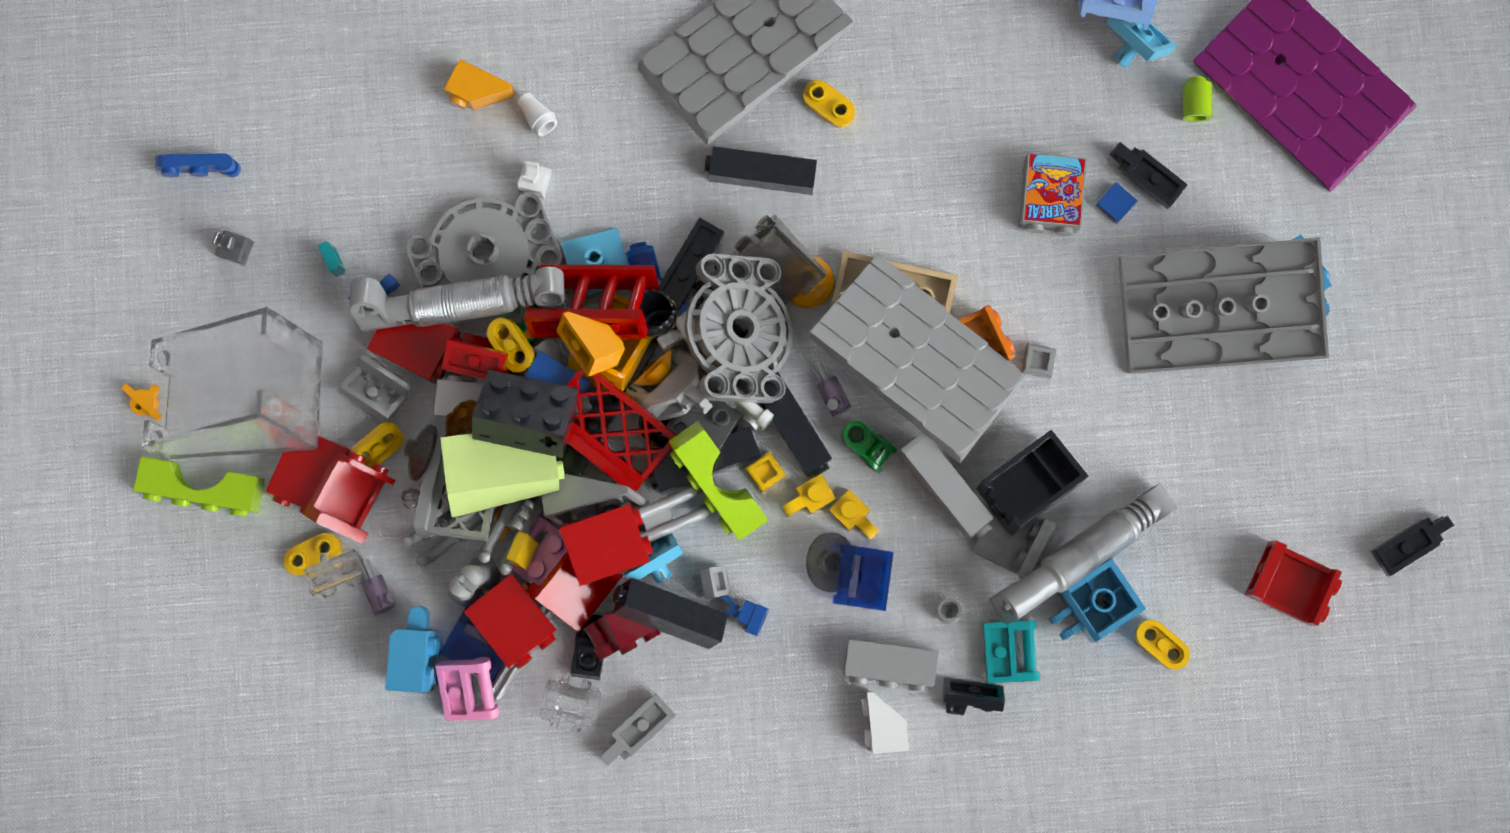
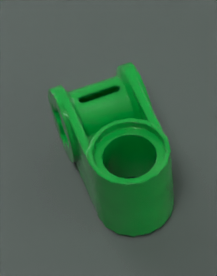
(868, 446)

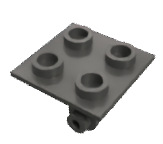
(717, 422)

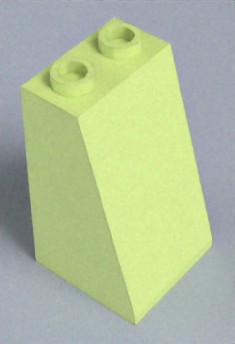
(492, 475)

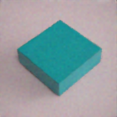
(332, 258)

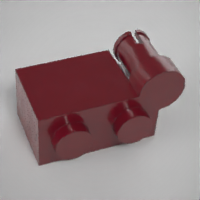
(616, 634)

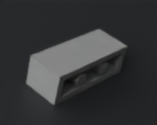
(890, 665)

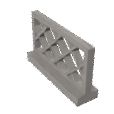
(431, 498)

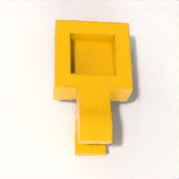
(812, 495)
(851, 512)

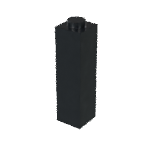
(761, 170)
(797, 431)
(736, 450)
(669, 613)

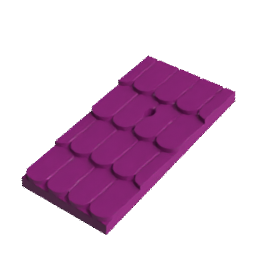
(1320, 105)

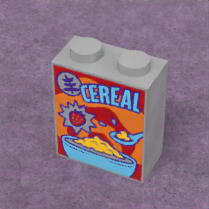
(1052, 193)

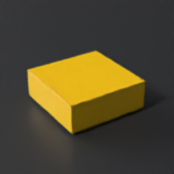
(765, 472)
(522, 550)

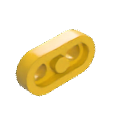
(828, 103)
(513, 344)
(379, 447)
(310, 552)
(1161, 644)

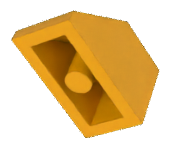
(476, 87)
(590, 343)

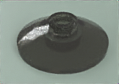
(420, 451)
(824, 561)

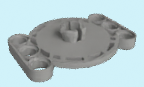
(508, 235)
(755, 310)

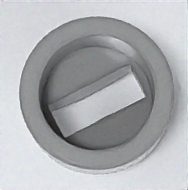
(955, 611)

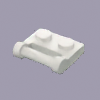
(752, 413)

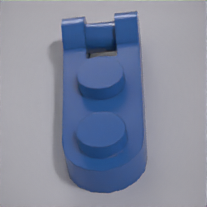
(196, 164)

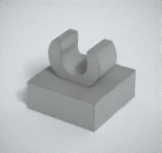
(713, 582)

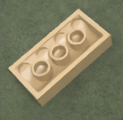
(935, 283)

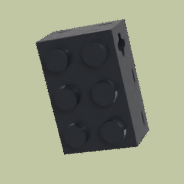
(523, 412)
(1031, 482)

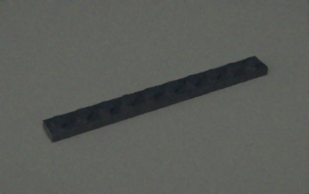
(677, 285)

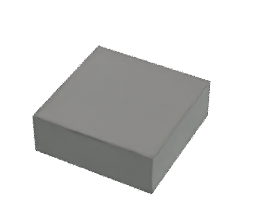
(1039, 361)

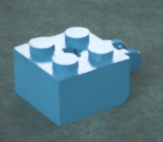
(1094, 620)
(413, 654)

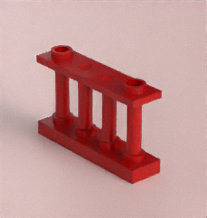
(624, 323)

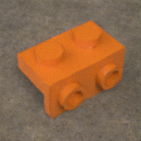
(987, 325)

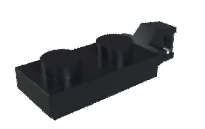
(1149, 174)
(1411, 544)

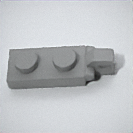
(638, 729)

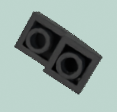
(584, 660)

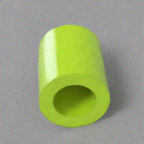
(1197, 100)

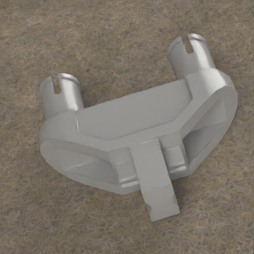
(677, 392)

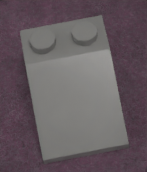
(585, 498)

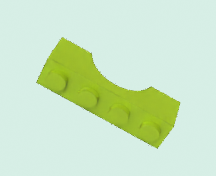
(698, 454)
(164, 479)

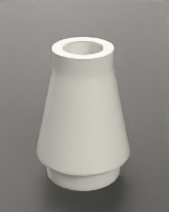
(537, 115)

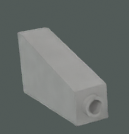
(946, 486)

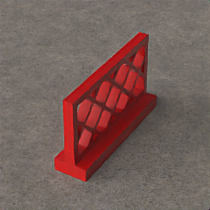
(599, 452)

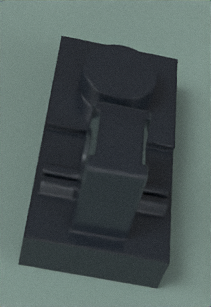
(963, 693)

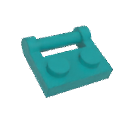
(1001, 652)

